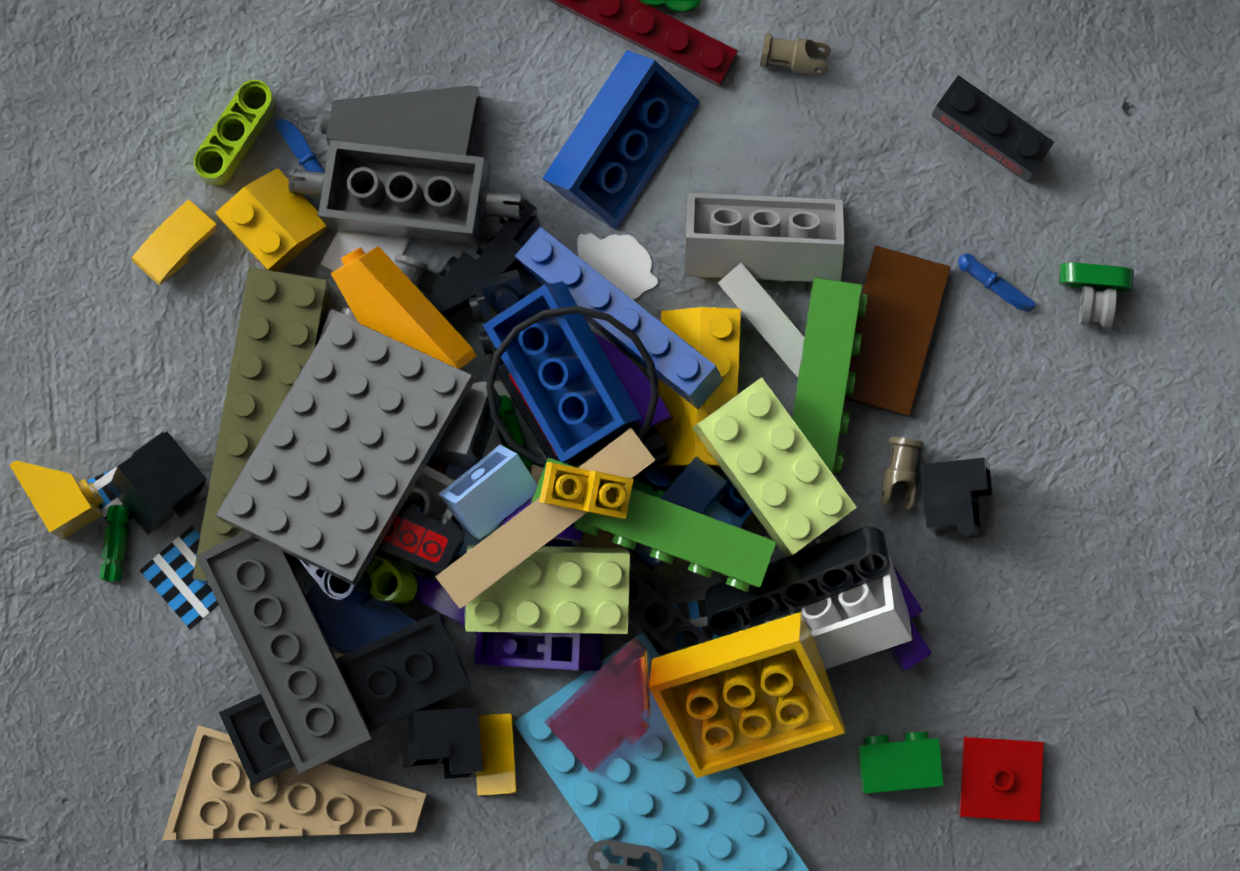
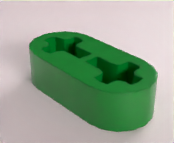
(1096, 276)

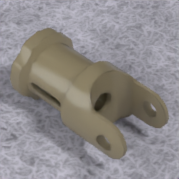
(795, 54)
(902, 469)

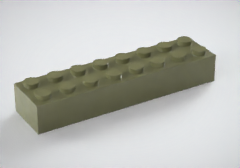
(273, 342)

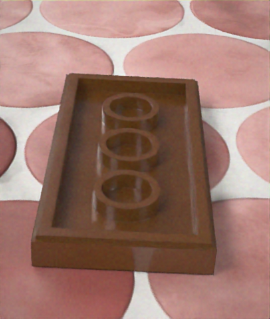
(896, 328)

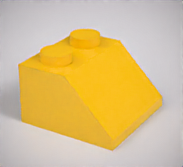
(271, 220)
(59, 497)

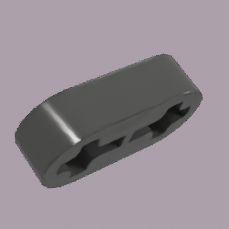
(625, 850)

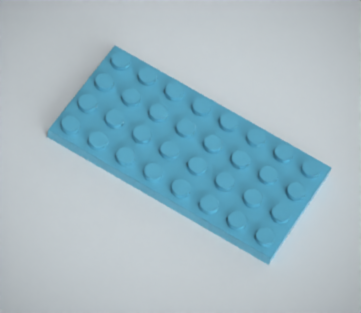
(655, 800)

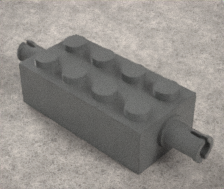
(405, 192)

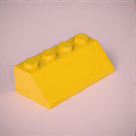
(717, 337)

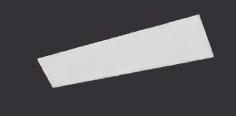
(764, 315)

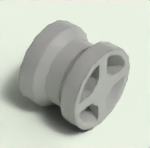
(1097, 306)

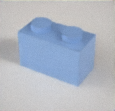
(489, 492)

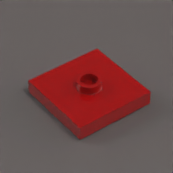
(1001, 779)

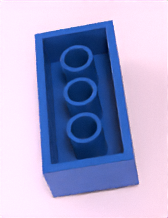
(563, 374)

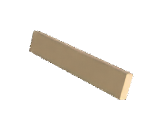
(534, 526)

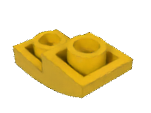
(173, 241)
(586, 490)

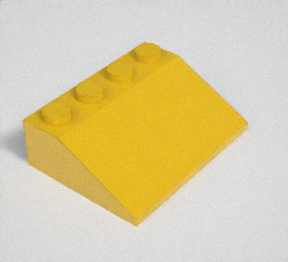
(746, 695)

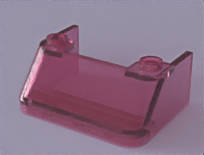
(606, 708)

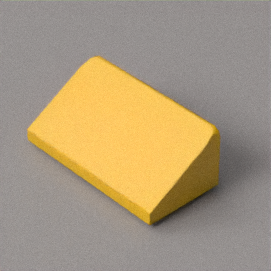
(497, 755)

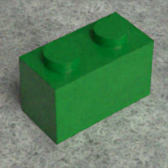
(899, 764)

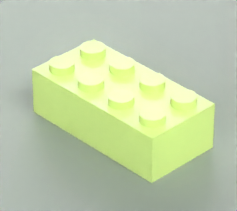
(774, 467)
(557, 594)

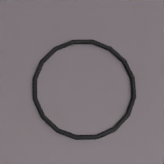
(557, 312)

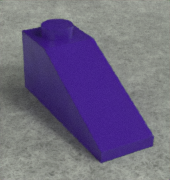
(540, 650)

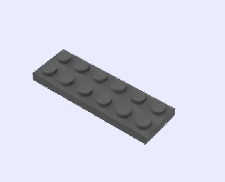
(285, 650)

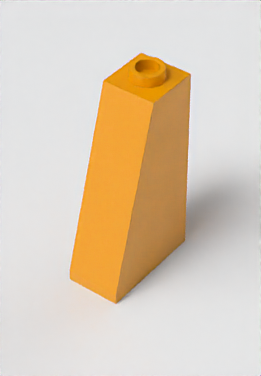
(396, 308)

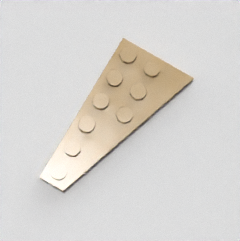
(327, 800)

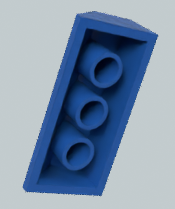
(621, 138)

